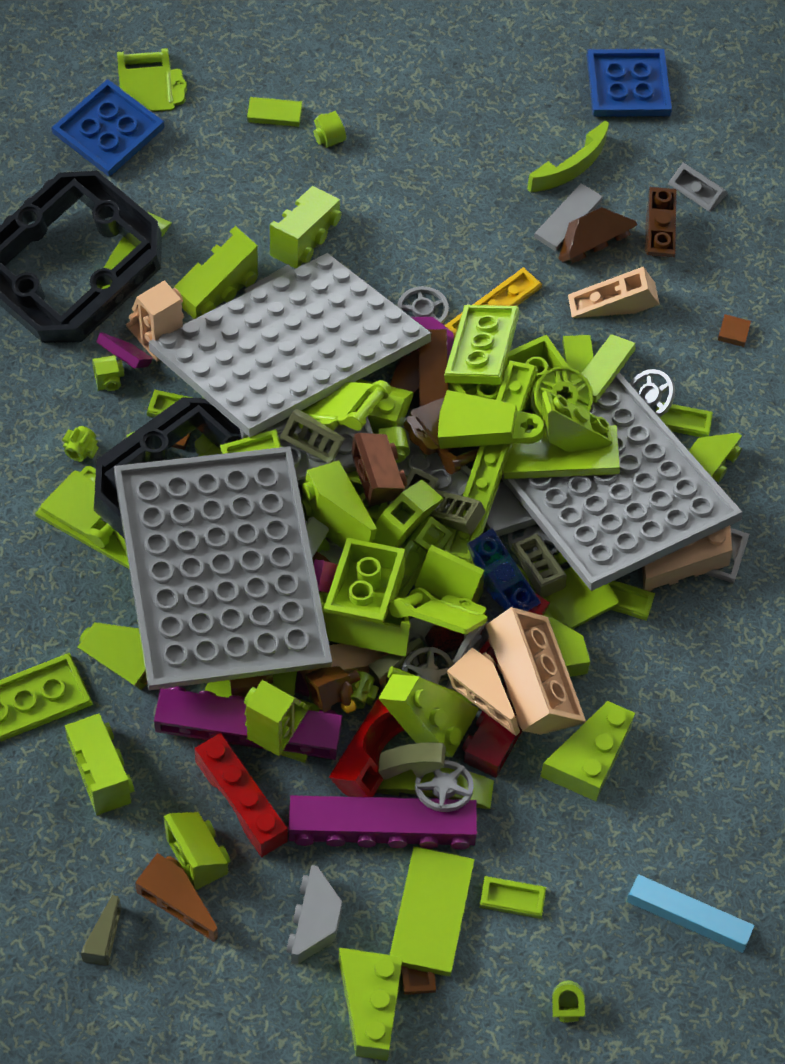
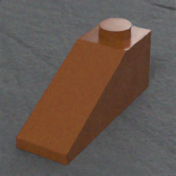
(171, 890)

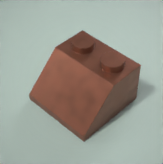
(377, 467)

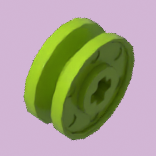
(562, 381)

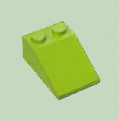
(335, 503)
(366, 580)

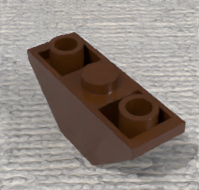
(661, 222)
(593, 232)

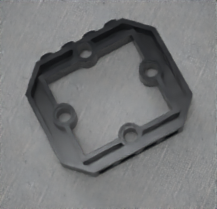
(98, 303)
(152, 444)

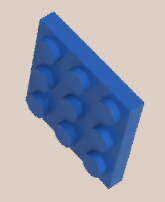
(628, 82)
(108, 127)

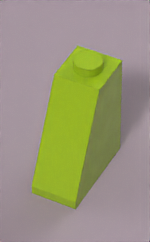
(117, 649)

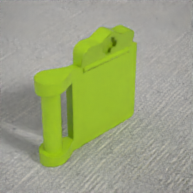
(152, 87)
(341, 405)
(74, 506)
(576, 601)
(449, 612)

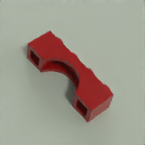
(359, 765)
(250, 805)

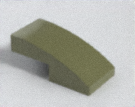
(418, 757)

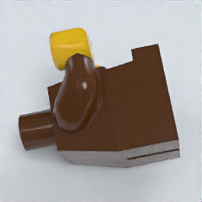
(331, 686)

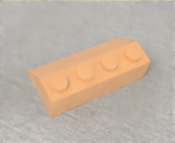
(534, 672)

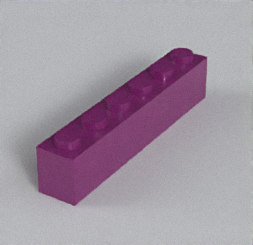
(206, 715)
(380, 821)

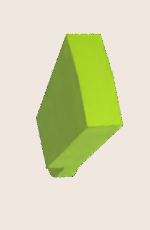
(482, 421)

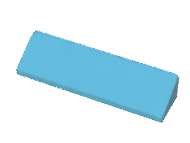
(690, 913)

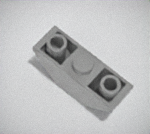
(316, 917)

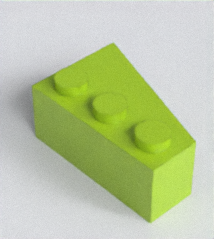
(304, 227)
(272, 716)
(590, 753)
(99, 763)

